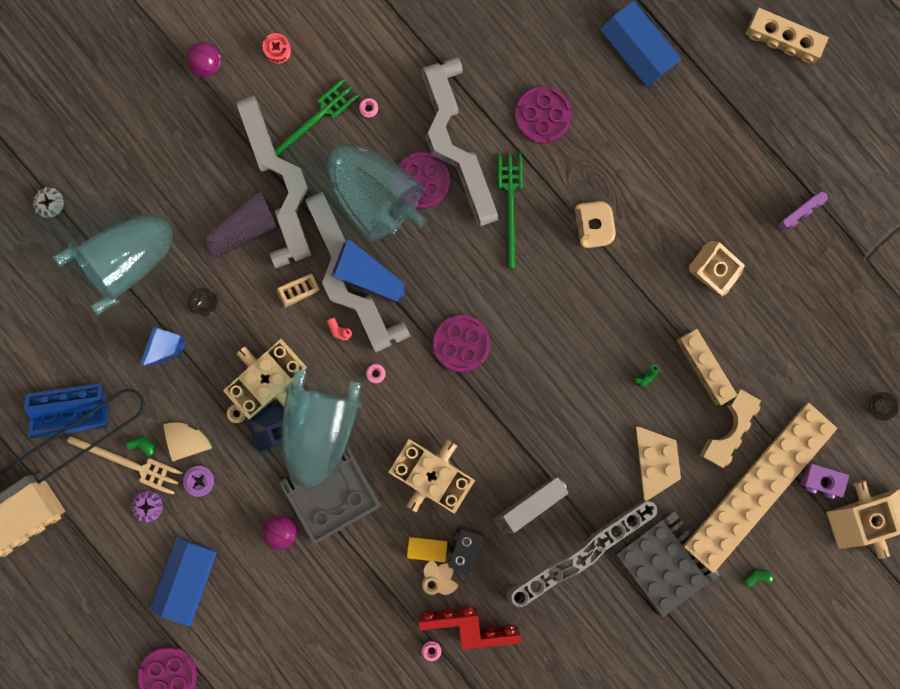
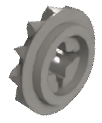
(54, 207)

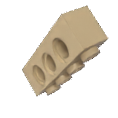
(796, 33)

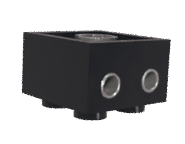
(465, 549)

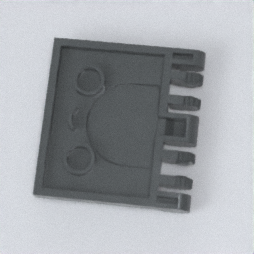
(334, 502)
(664, 565)

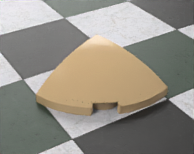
(184, 440)

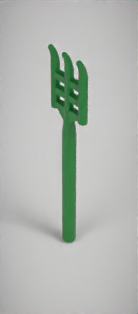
(325, 109)
(510, 187)

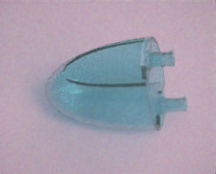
(373, 190)
(120, 255)
(316, 430)

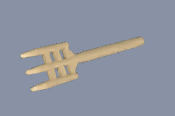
(144, 469)

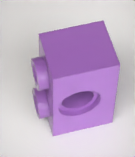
(835, 483)

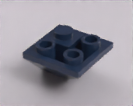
(267, 427)

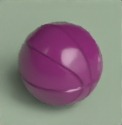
(203, 59)
(279, 532)

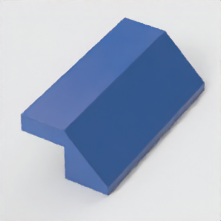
(640, 43)
(58, 408)
(183, 581)

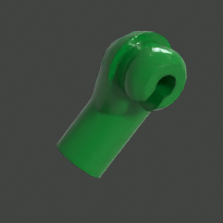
(642, 381)
(143, 444)
(758, 575)

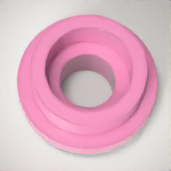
(368, 102)
(371, 378)
(431, 657)

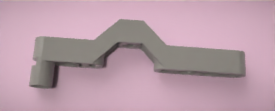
(440, 145)
(287, 215)
(336, 289)
(567, 566)

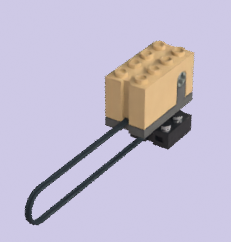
(31, 502)

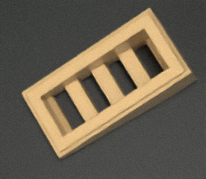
(294, 299)

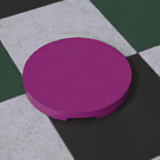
(543, 114)
(431, 174)
(461, 343)
(167, 669)

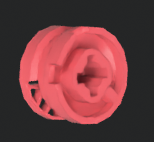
(276, 48)

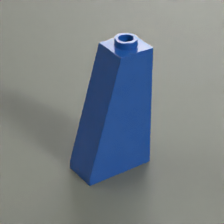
(364, 272)

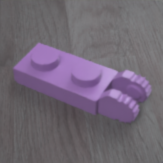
(804, 210)

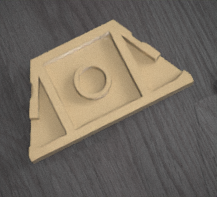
(657, 462)

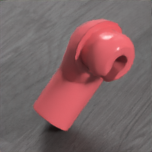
(338, 332)

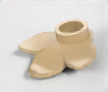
(441, 576)

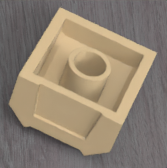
(716, 267)

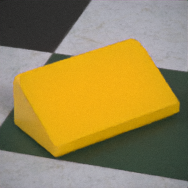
(427, 549)

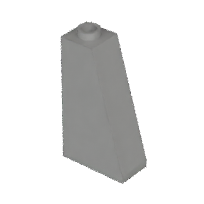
(530, 506)

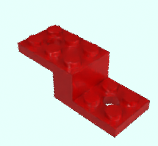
(469, 628)

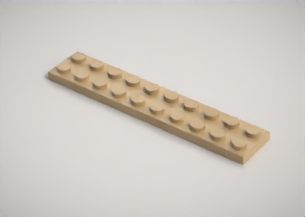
(760, 487)

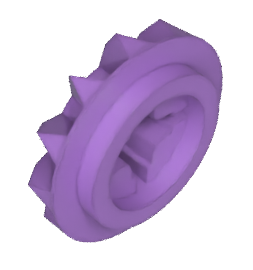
(189, 481)
(153, 500)

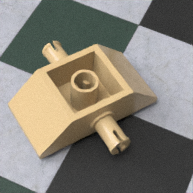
(250, 391)
(446, 490)
(853, 522)

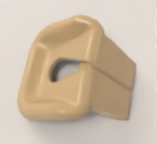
(595, 237)

